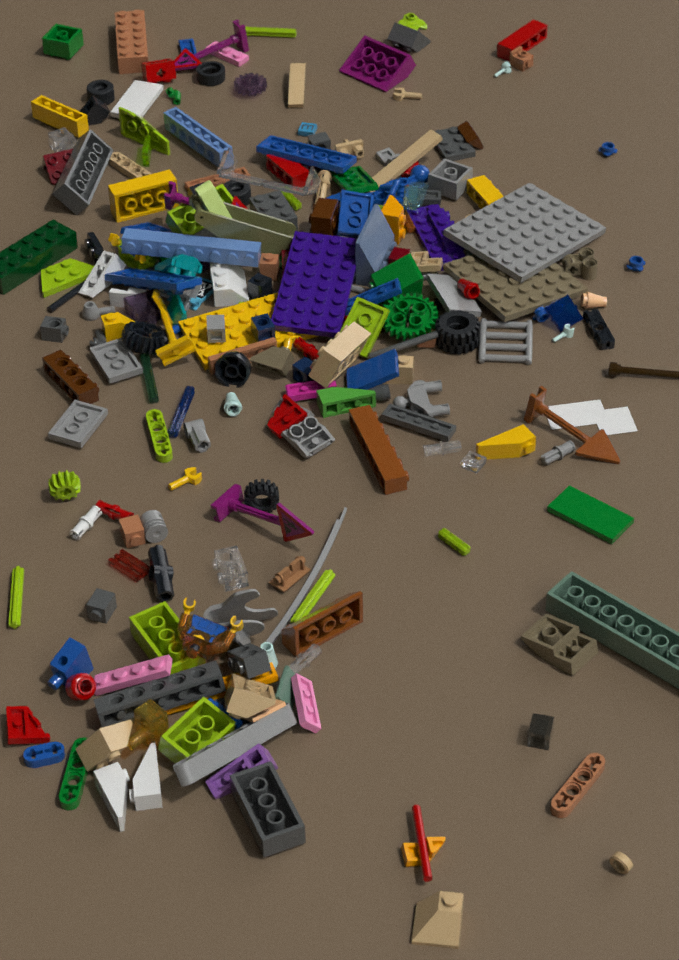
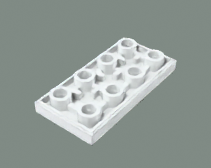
(138, 98)

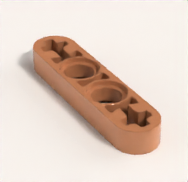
(580, 786)

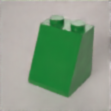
(406, 271)

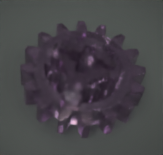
(250, 84)

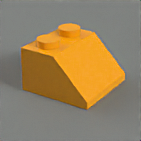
(395, 217)

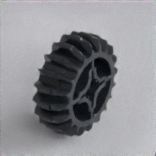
(144, 337)

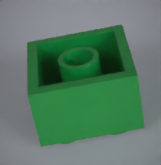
(62, 41)

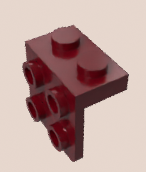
(55, 164)

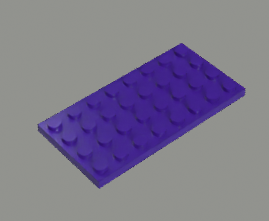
(316, 285)

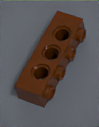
(70, 377)

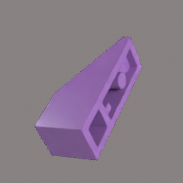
(220, 782)

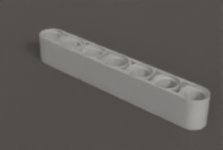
(233, 745)

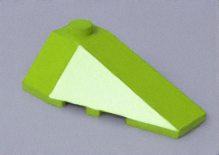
(137, 127)

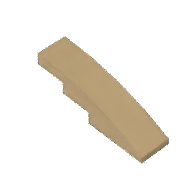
(296, 85)

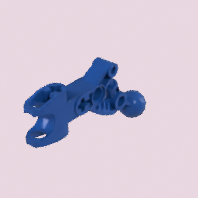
(418, 174)

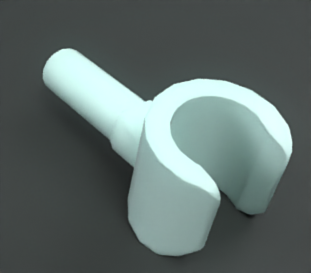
(505, 68)
(567, 332)

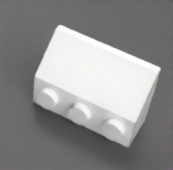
(228, 284)

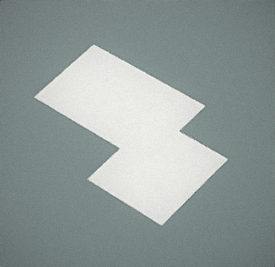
(592, 412)

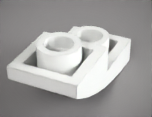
(116, 296)

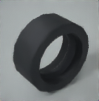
(211, 79)

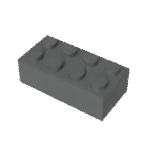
(267, 809)

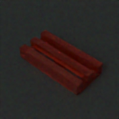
(132, 564)

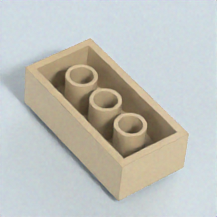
(339, 354)

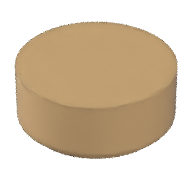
(621, 862)

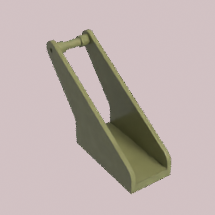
(246, 225)

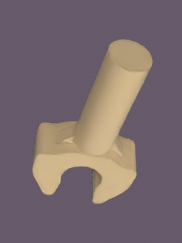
(399, 94)

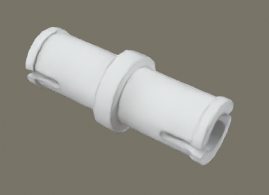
(85, 522)

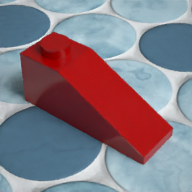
(287, 171)

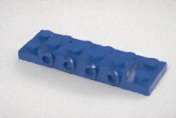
(306, 154)
(154, 280)

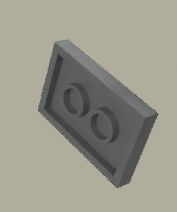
(454, 145)

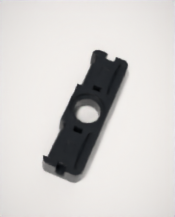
(603, 337)

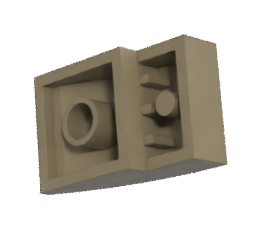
(560, 643)

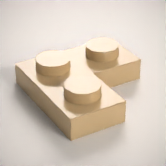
(427, 264)

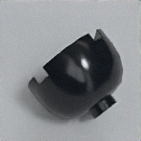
(233, 369)

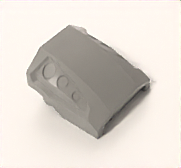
(308, 436)

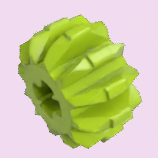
(64, 485)

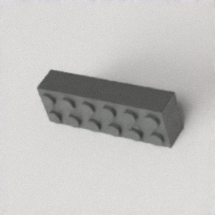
(83, 172)

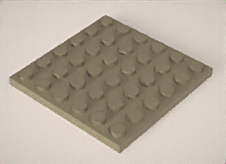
(508, 296)

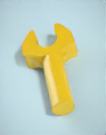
(190, 476)

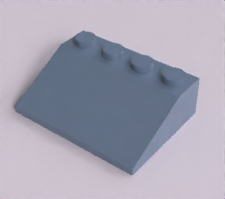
(373, 246)

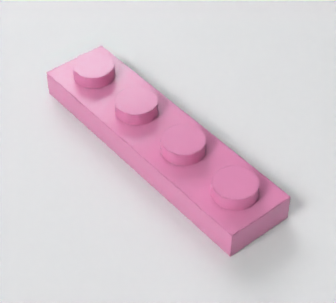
(133, 674)

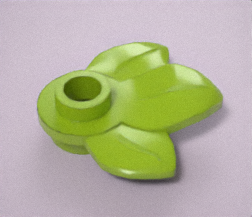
(412, 21)

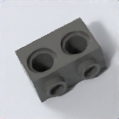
(248, 660)

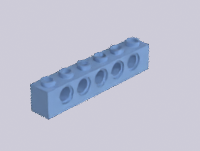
(195, 135)

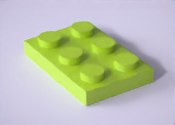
(370, 317)

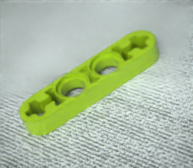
(159, 435)

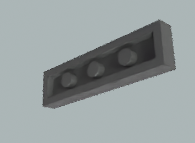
(418, 422)

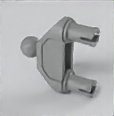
(418, 400)

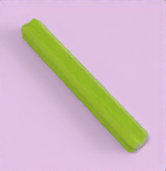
(271, 32)
(314, 595)
(16, 597)

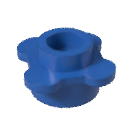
(607, 149)
(636, 263)
(540, 314)

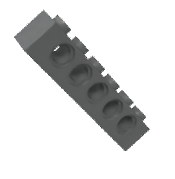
(166, 692)

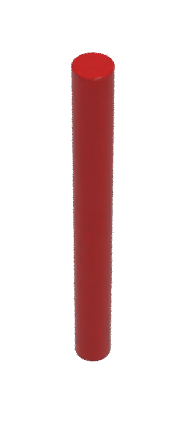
(422, 845)

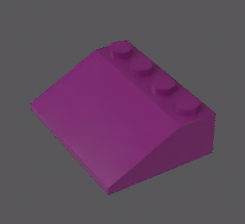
(378, 64)

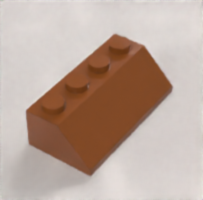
(324, 623)

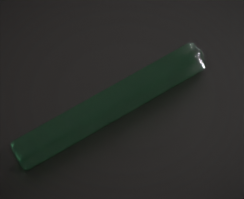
(149, 378)

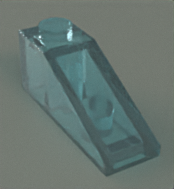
(414, 195)

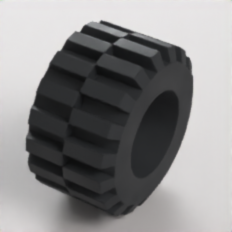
(457, 332)

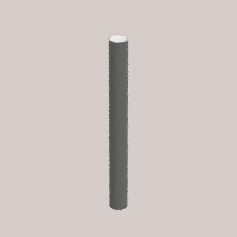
(400, 346)

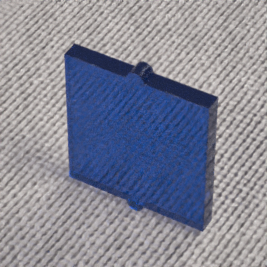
(563, 313)

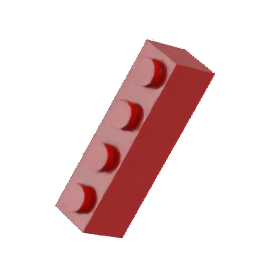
(526, 37)

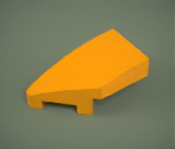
(411, 853)

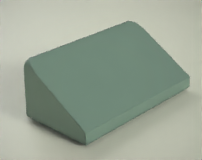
(284, 690)

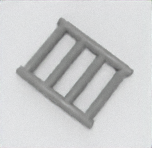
(527, 347)

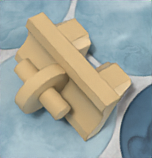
(353, 147)

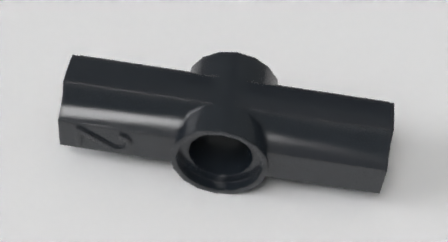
(161, 573)

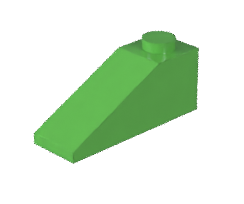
(339, 400)

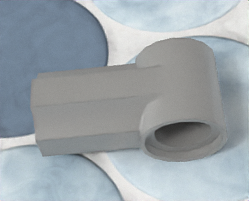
(196, 432)

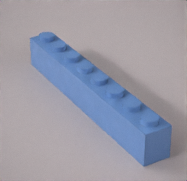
(200, 247)

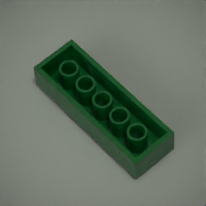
(34, 253)

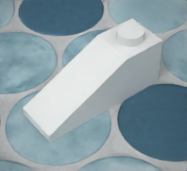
(96, 282)
(146, 783)
(113, 788)

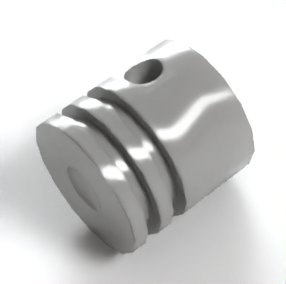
(154, 526)

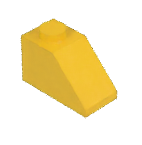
(113, 325)

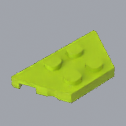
(63, 276)

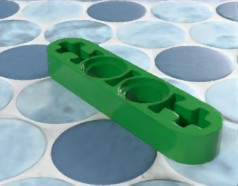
(73, 773)

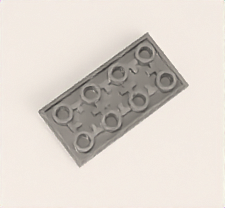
(450, 295)

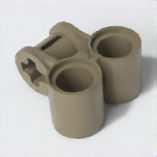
(582, 264)

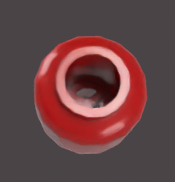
(80, 686)

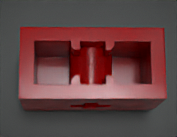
(150, 70)

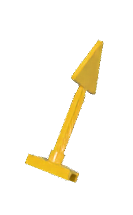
(176, 347)

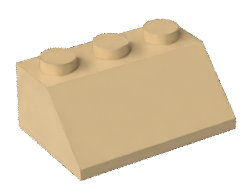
(247, 697)

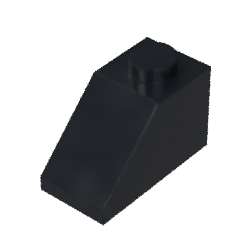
(95, 110)

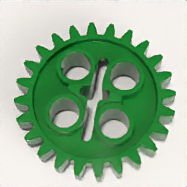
(420, 320)

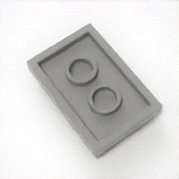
(116, 360)
(78, 423)

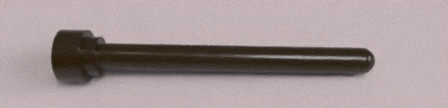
(617, 369)

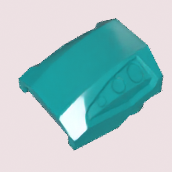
(181, 265)

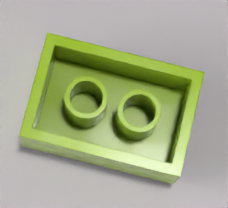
(195, 730)

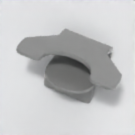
(235, 606)

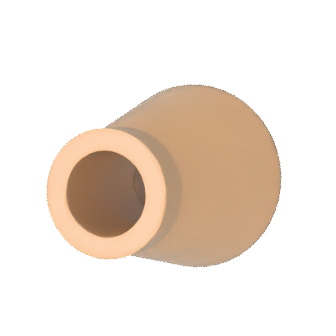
(592, 300)

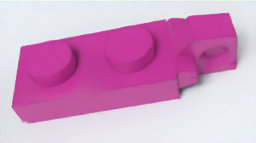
(305, 390)

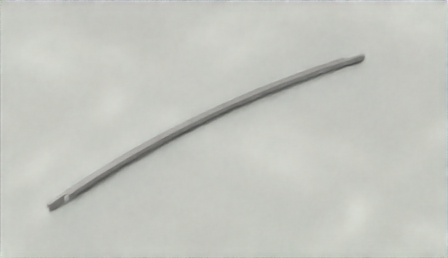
(300, 597)

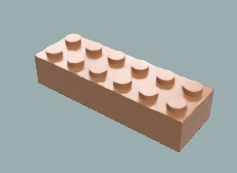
(131, 41)

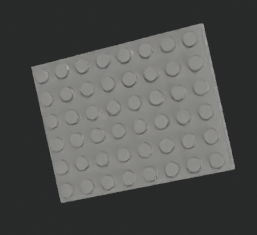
(524, 232)

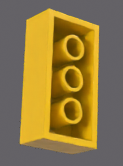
(140, 195)

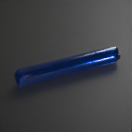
(181, 412)

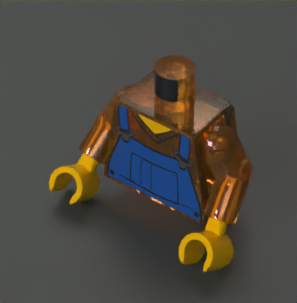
(203, 636)

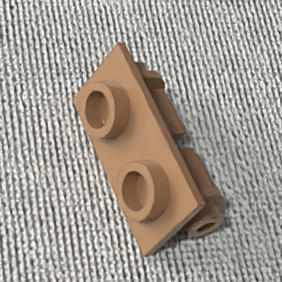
(290, 575)

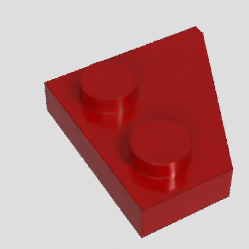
(285, 416)
(24, 727)

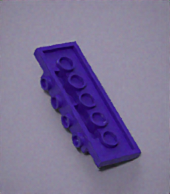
(429, 227)

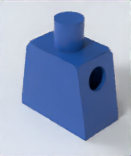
(70, 660)

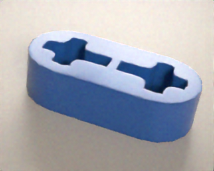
(44, 754)

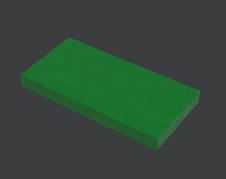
(355, 180)
(590, 514)

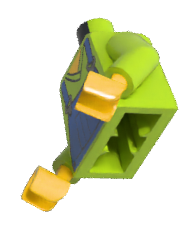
(132, 260)

